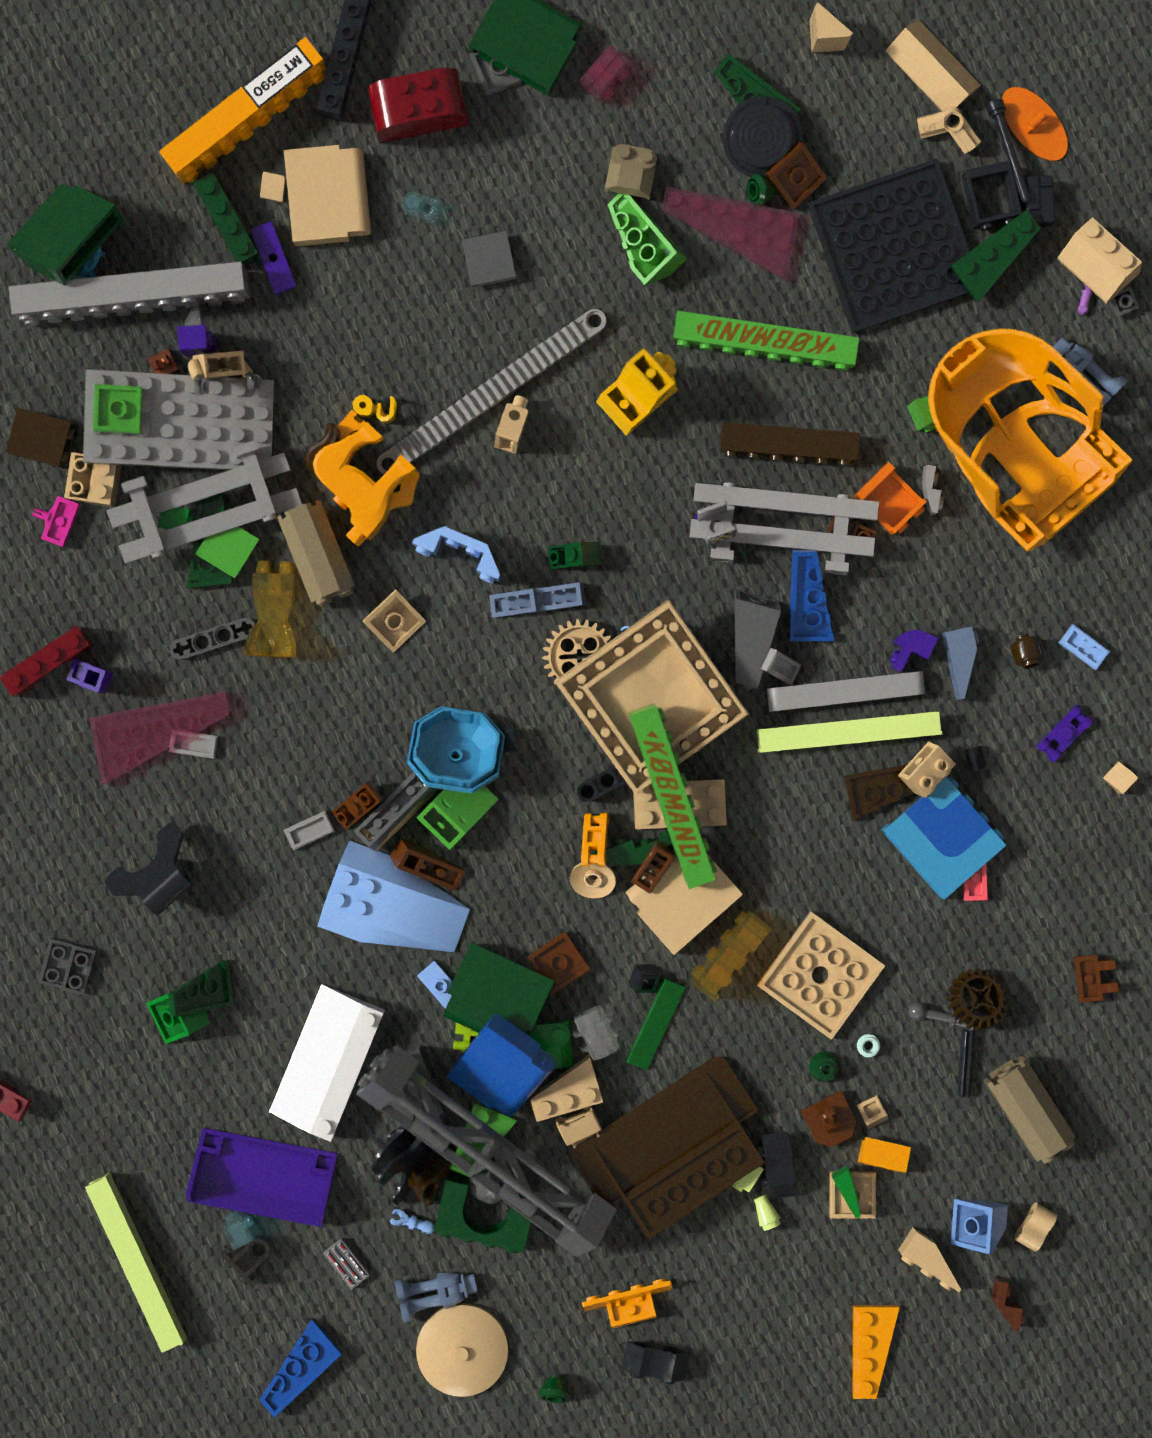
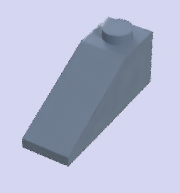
(960, 653)

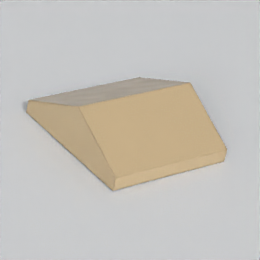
(394, 621)

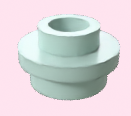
(868, 1052)

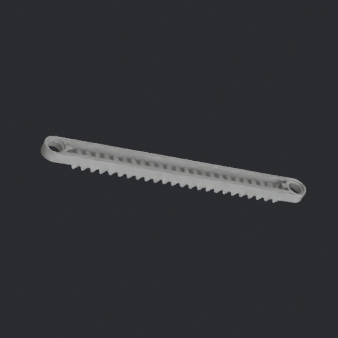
(495, 389)

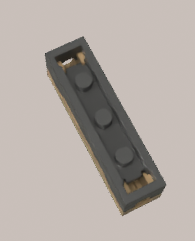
(394, 812)

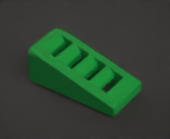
(845, 1184)

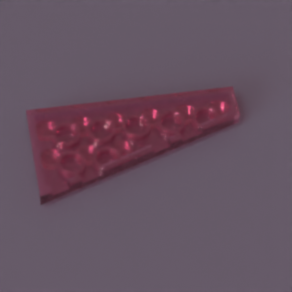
(749, 230)
(139, 734)

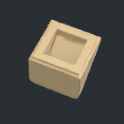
(273, 187)
(1120, 778)
(872, 1112)

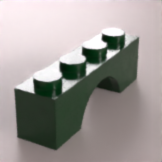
(226, 220)

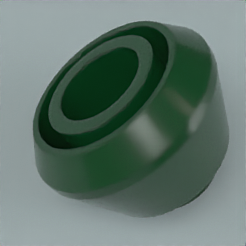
(760, 189)
(818, 1063)
(554, 1389)

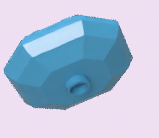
(456, 733)

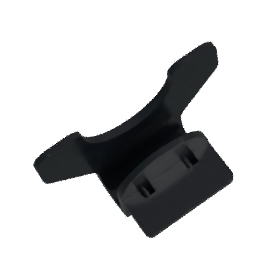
(161, 880)
(398, 1158)

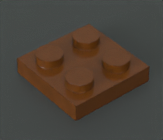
(796, 175)
(559, 961)

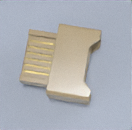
(578, 1127)

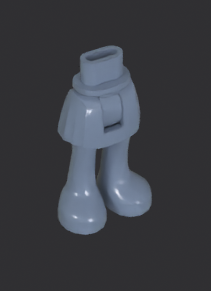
(1082, 360)
(450, 1289)

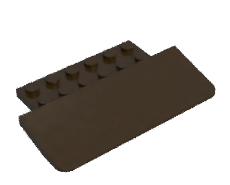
(673, 1148)

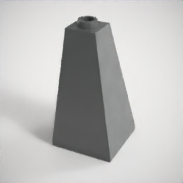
(754, 630)

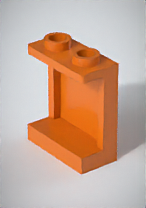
(895, 499)

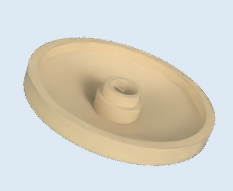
(462, 1350)

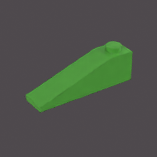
(648, 247)

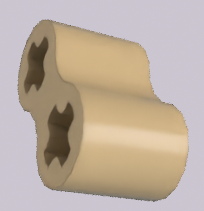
(1035, 1227)

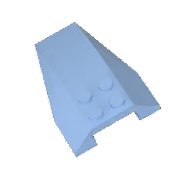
(389, 906)

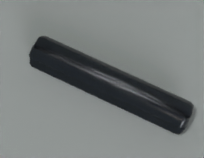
(966, 1063)

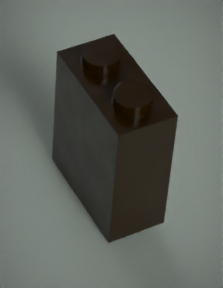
(41, 438)

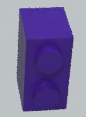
(196, 340)

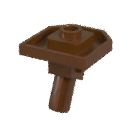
(830, 1119)

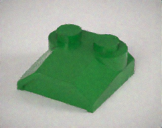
(555, 1041)

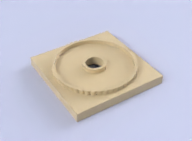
(825, 1003)

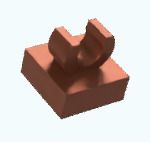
(163, 363)

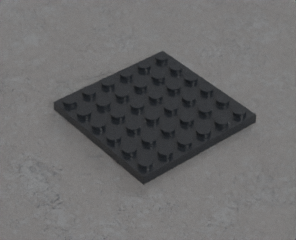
(891, 244)

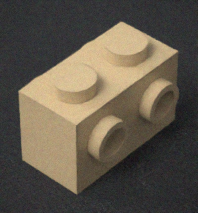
(927, 769)

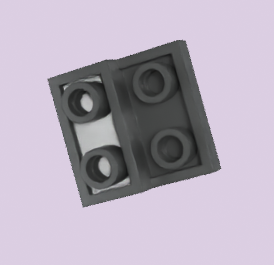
(488, 259)
(66, 966)

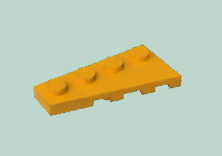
(871, 1342)

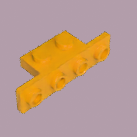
(629, 1306)

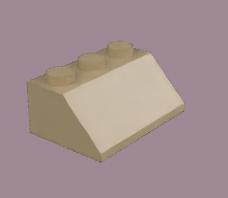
(1100, 260)

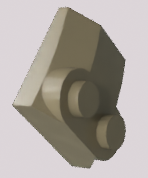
(631, 171)

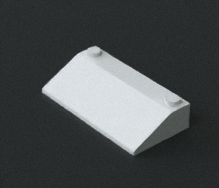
(326, 1062)

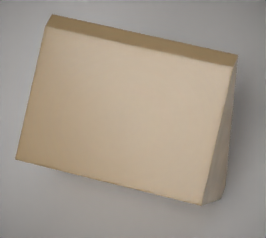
(827, 31)

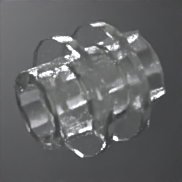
(596, 1032)

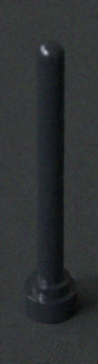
(996, 110)

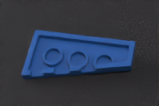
(808, 605)
(306, 1362)

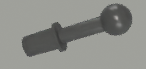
(918, 1011)

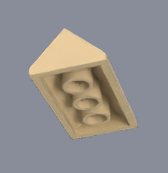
(932, 67)

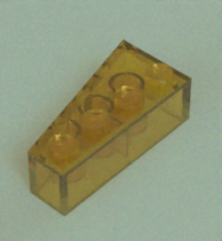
(730, 954)

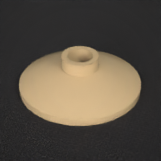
(592, 886)

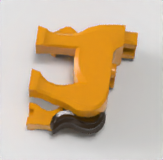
(353, 489)

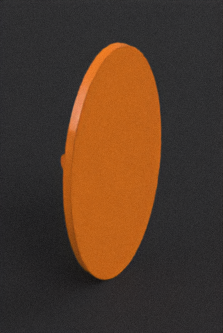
(1034, 124)

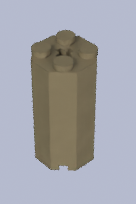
(316, 553)
(1030, 1110)

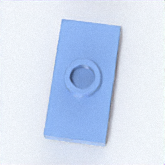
(1084, 647)
(437, 982)

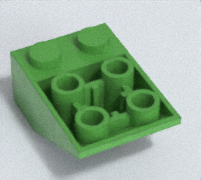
(455, 813)

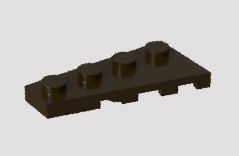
(874, 790)

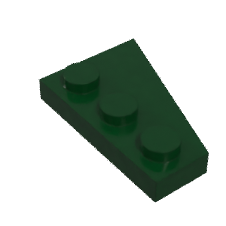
(204, 992)

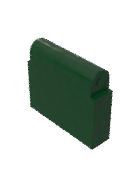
(527, 39)
(65, 232)
(496, 985)

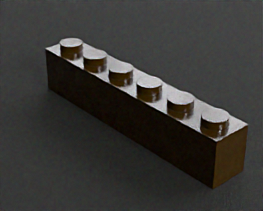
(789, 443)

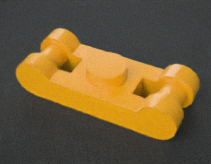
(594, 839)

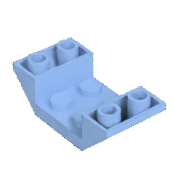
(430, 543)

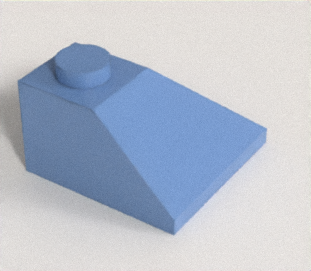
(978, 1224)

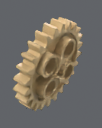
(577, 635)

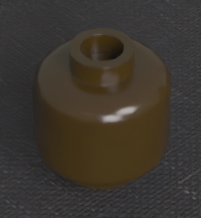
(1027, 651)

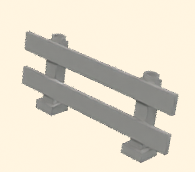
(143, 507)
(837, 543)

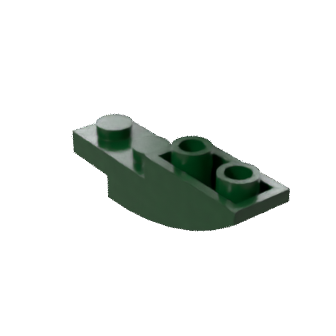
(627, 854)

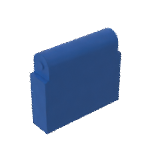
(502, 1066)

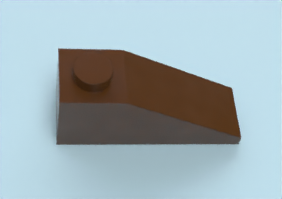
(426, 864)

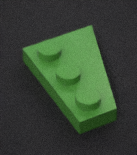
(495, 1120)

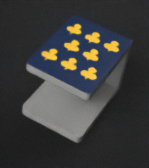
(710, 514)

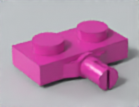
(58, 520)

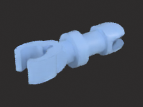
(426, 1226)

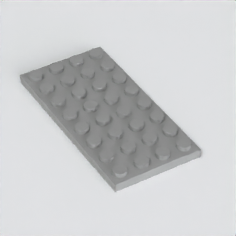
(183, 426)

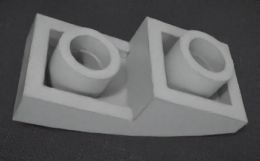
(932, 496)

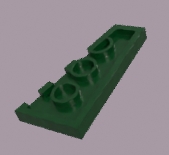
(745, 84)
(990, 259)
(201, 572)

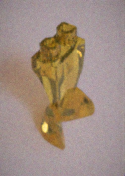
(273, 603)

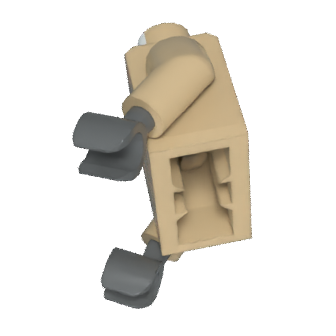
(221, 365)

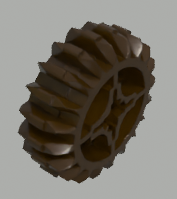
(993, 1008)

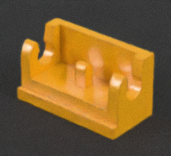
(884, 1155)

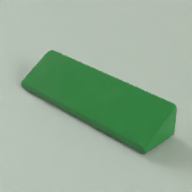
(655, 1024)

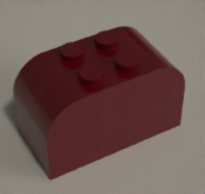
(418, 104)

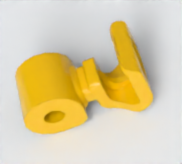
(366, 408)

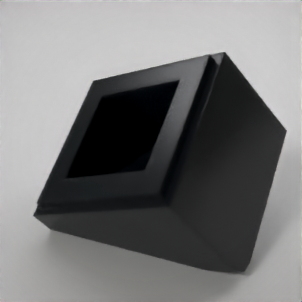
(644, 978)

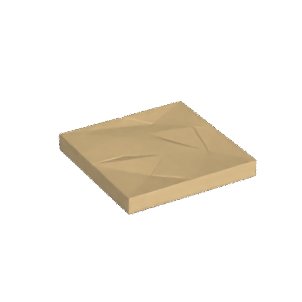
(648, 665)

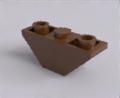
(358, 804)

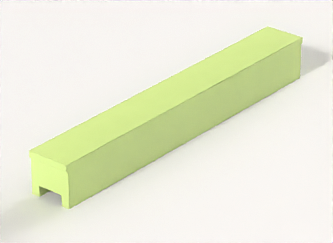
(849, 732)
(136, 1263)

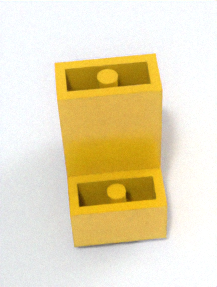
(639, 389)

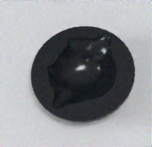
(760, 134)

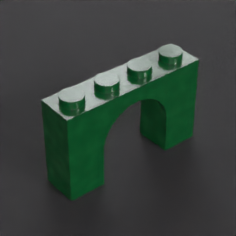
(455, 1222)

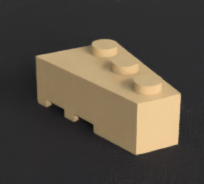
(568, 1092)

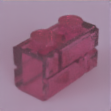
(605, 74)

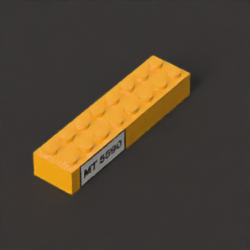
(244, 111)

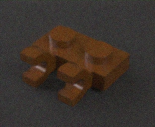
(1088, 977)

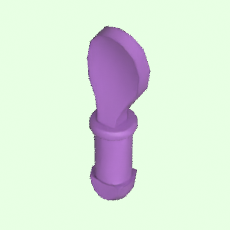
(1084, 302)

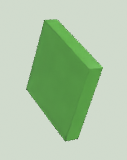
(117, 409)
(228, 550)

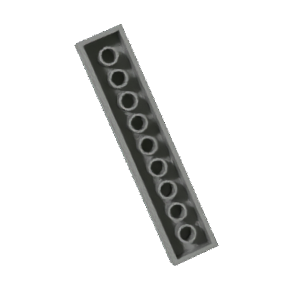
(130, 293)

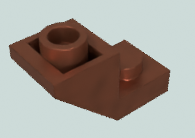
(1011, 1311)

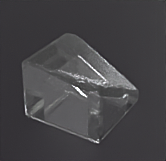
(193, 316)

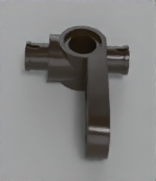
(426, 1177)

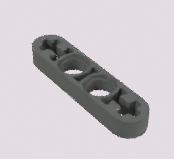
(212, 635)

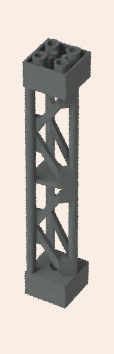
(396, 1069)

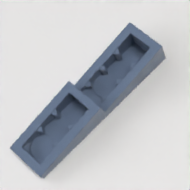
(537, 600)

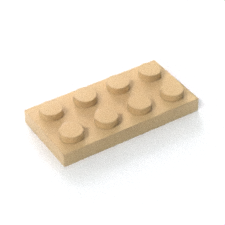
(707, 797)

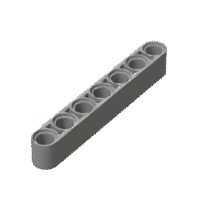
(846, 691)

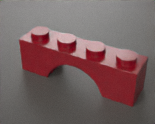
(40, 664)

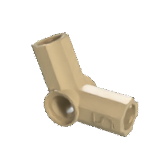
(961, 131)

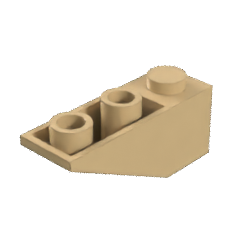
(923, 1252)

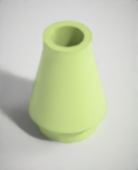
(766, 1213)

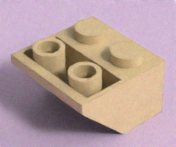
(92, 482)

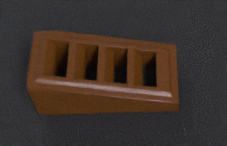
(665, 851)

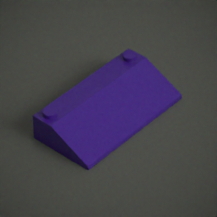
(261, 1177)

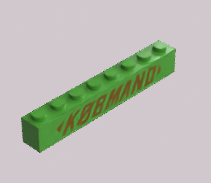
(766, 340)
(671, 795)

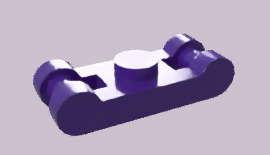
(1064, 733)

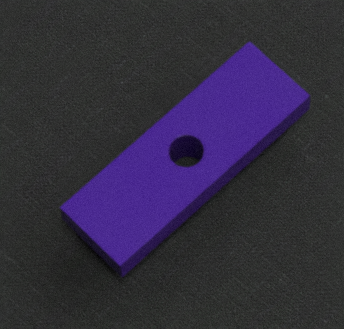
(268, 246)

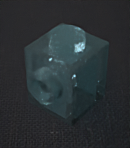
(238, 1229)

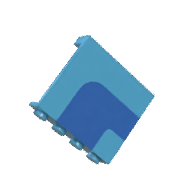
(945, 837)

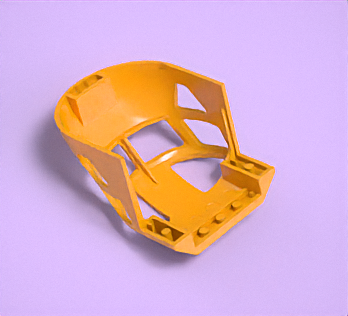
(1051, 487)

